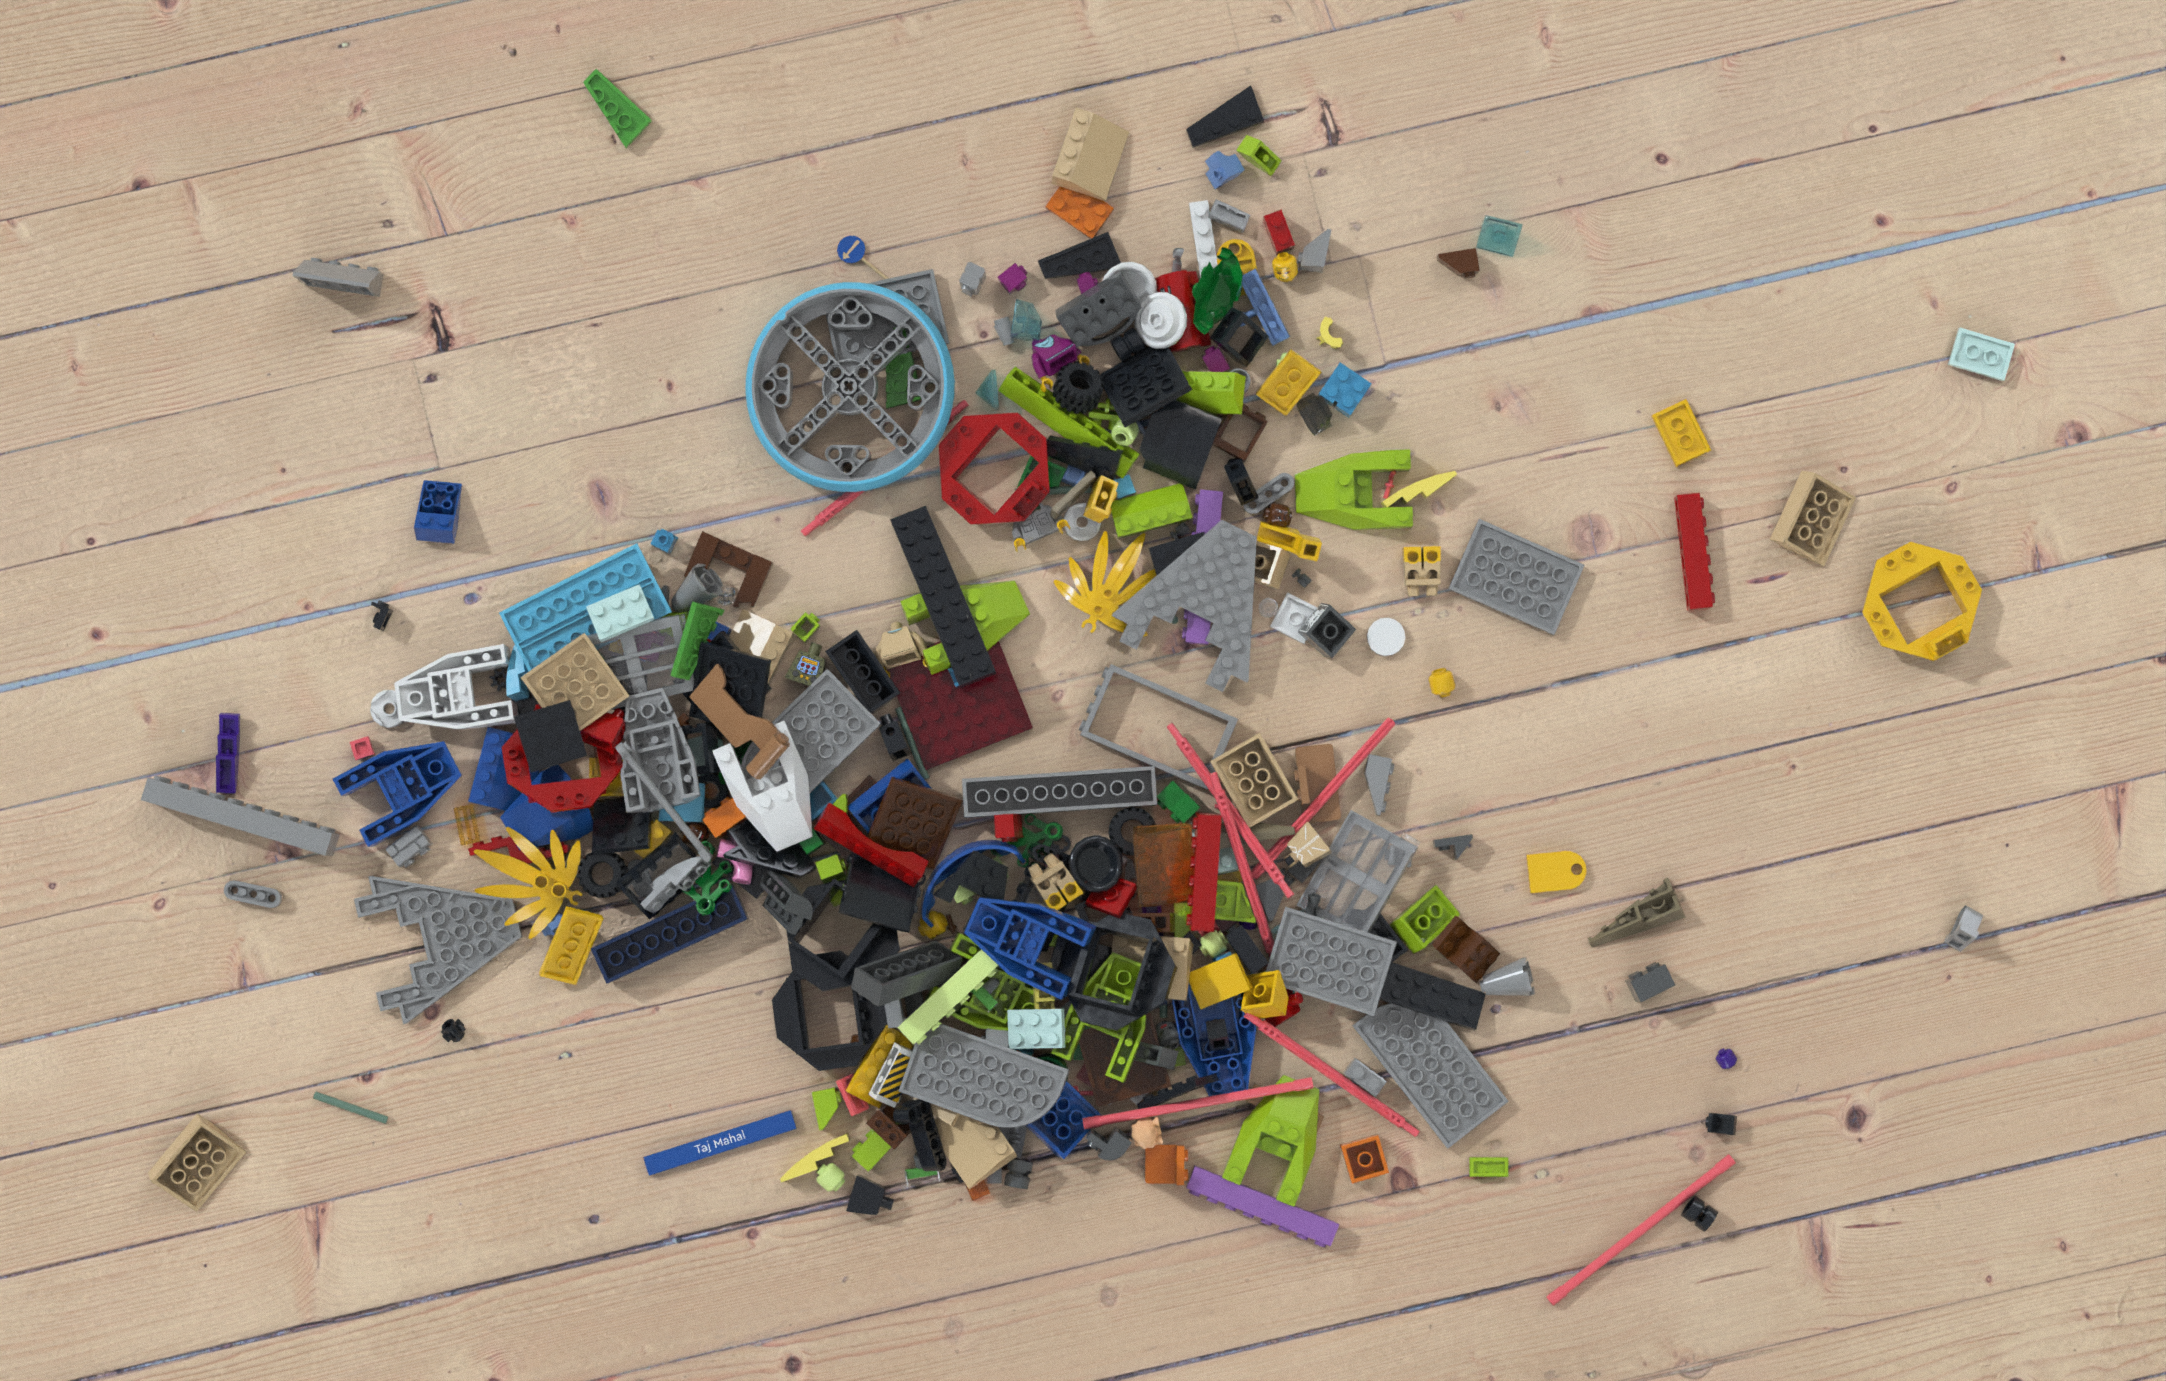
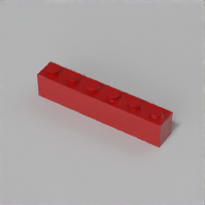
(1693, 551)
(1205, 872)

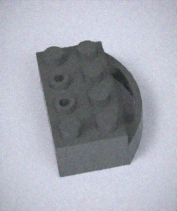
(1099, 311)

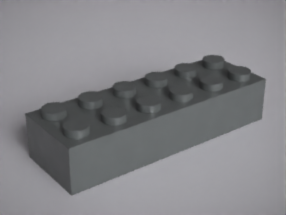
(906, 973)

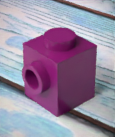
(1013, 278)
(1215, 359)

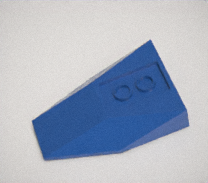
(1229, 1064)

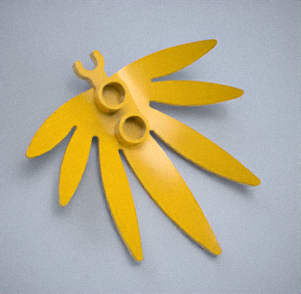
(1104, 598)
(547, 884)

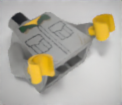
(1036, 526)

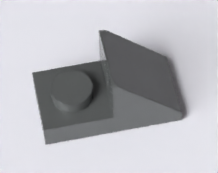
(1459, 844)

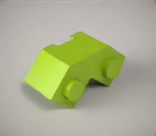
(831, 869)

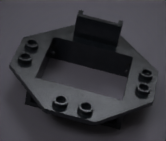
(874, 945)
(1151, 984)
(792, 1024)

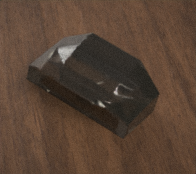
(1315, 413)

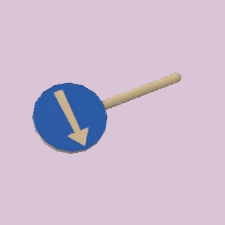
(852, 249)

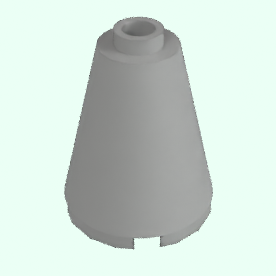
(699, 586)
(1509, 980)

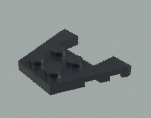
(977, 875)

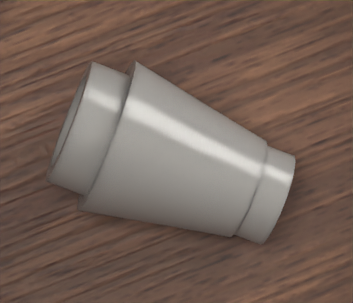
(1003, 328)

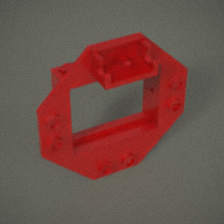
(966, 442)
(564, 794)

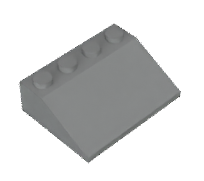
(339, 277)

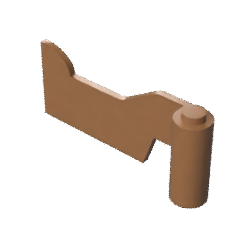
(737, 724)

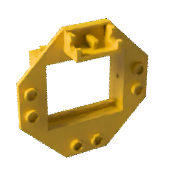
(1900, 568)

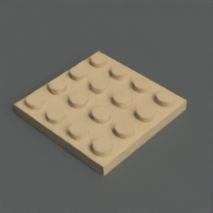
(576, 675)

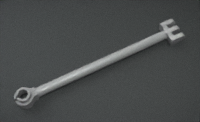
(624, 750)

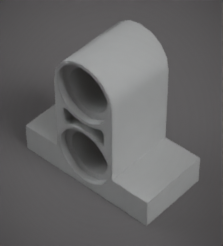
(1964, 929)

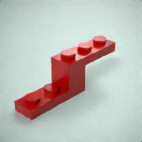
(499, 842)

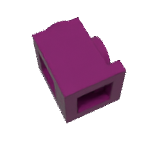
(1086, 282)

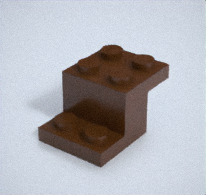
(1466, 949)

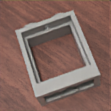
(895, 1012)

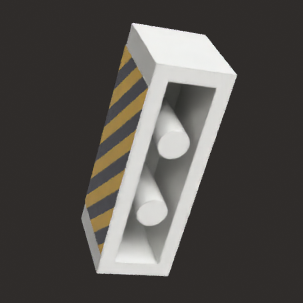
(891, 1075)

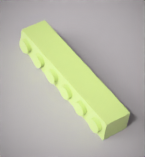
(947, 996)

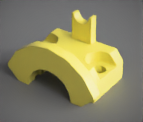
(1326, 337)

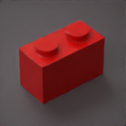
(1278, 232)
(1008, 827)

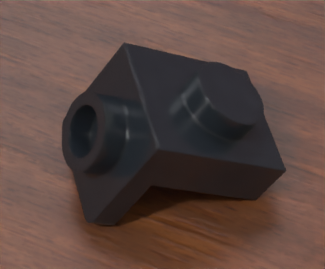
(1721, 1123)

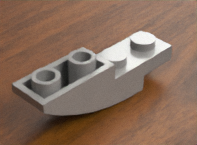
(677, 877)

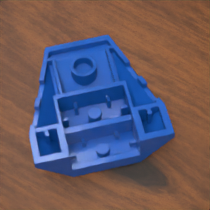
(537, 822)

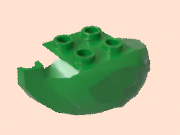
(1217, 291)

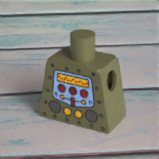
(807, 666)

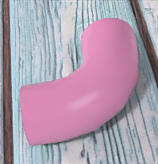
(742, 872)

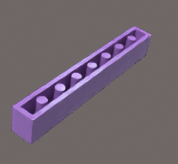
(1208, 515)
(1263, 1206)

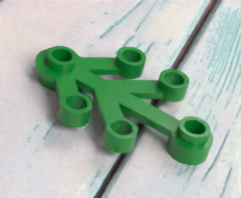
(1031, 837)
(706, 882)

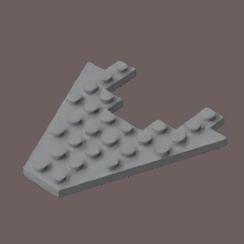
(1213, 582)
(458, 935)

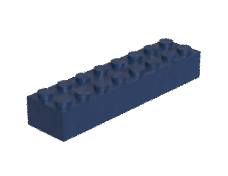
(667, 936)

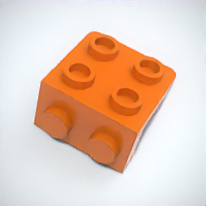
(1166, 1164)

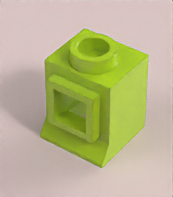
(796, 628)

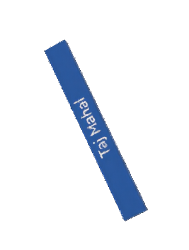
(720, 1142)

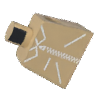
(1306, 847)

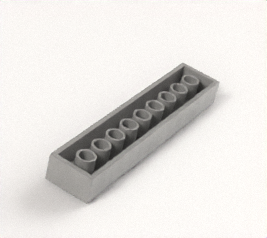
(1059, 792)
(241, 817)

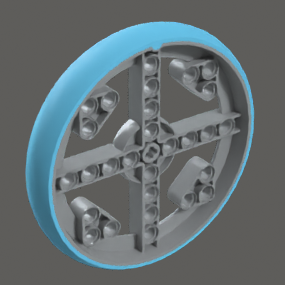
(764, 368)

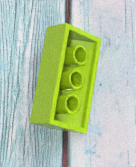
(1215, 391)
(1150, 511)

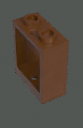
(1229, 448)
(885, 1126)

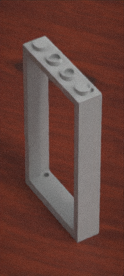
(1100, 691)

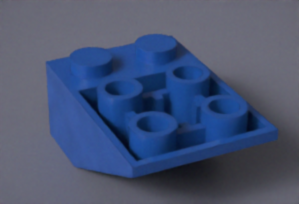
(438, 512)

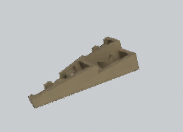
(1261, 830)
(1653, 911)

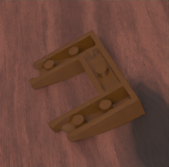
(755, 566)

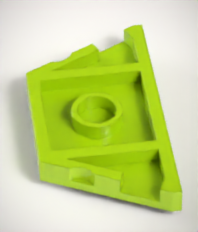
(1230, 903)

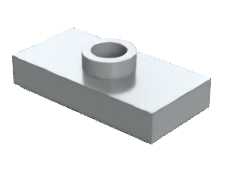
(1229, 216)

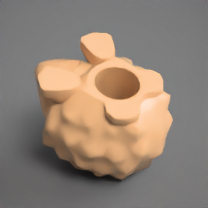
(1147, 1132)

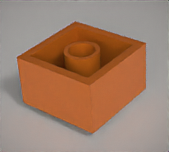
(723, 818)
(1364, 1158)

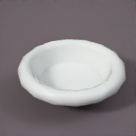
(1138, 277)
(1161, 320)

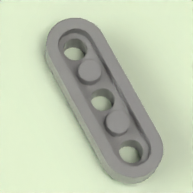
(1277, 492)
(245, 890)

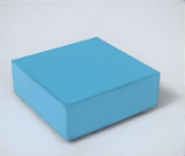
(1124, 487)

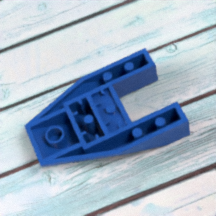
(410, 781)
(1015, 935)

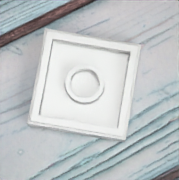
(1292, 616)

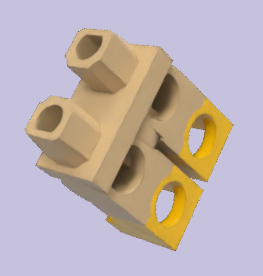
(1422, 575)
(1052, 877)

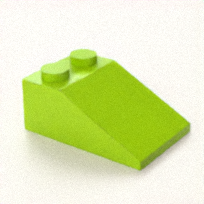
(1424, 919)

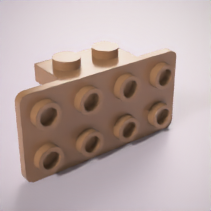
(1313, 773)

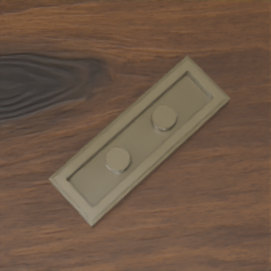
(1080, 488)

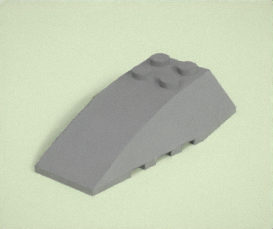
(660, 751)

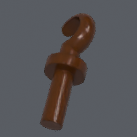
(952, 927)

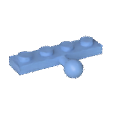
(1263, 307)

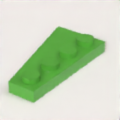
(620, 111)
(898, 379)
(698, 626)

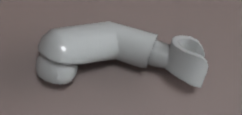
(1177, 254)

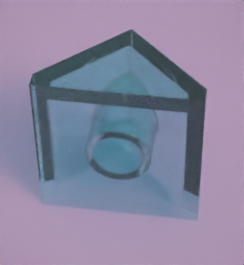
(1499, 235)

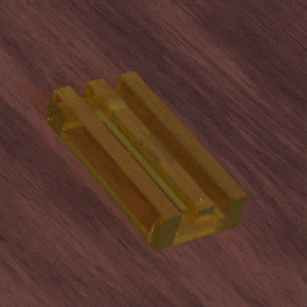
(474, 822)

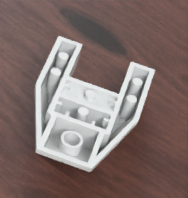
(444, 692)
(777, 802)

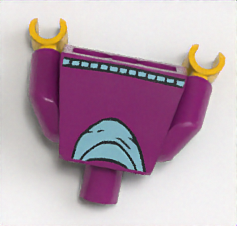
(1051, 355)

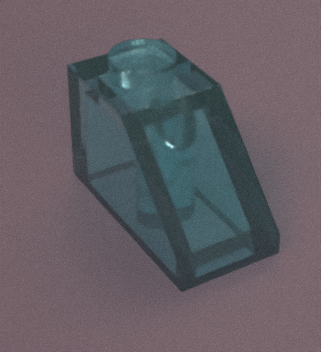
(1026, 322)

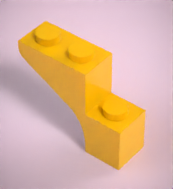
(1290, 540)

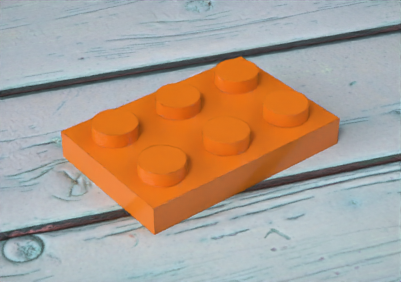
(1080, 210)

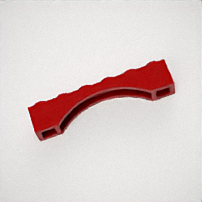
(838, 826)

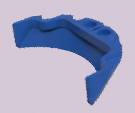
(950, 864)

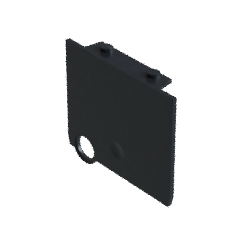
(878, 895)

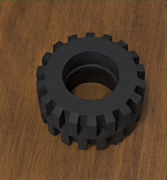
(1072, 397)
(1119, 819)
(585, 874)

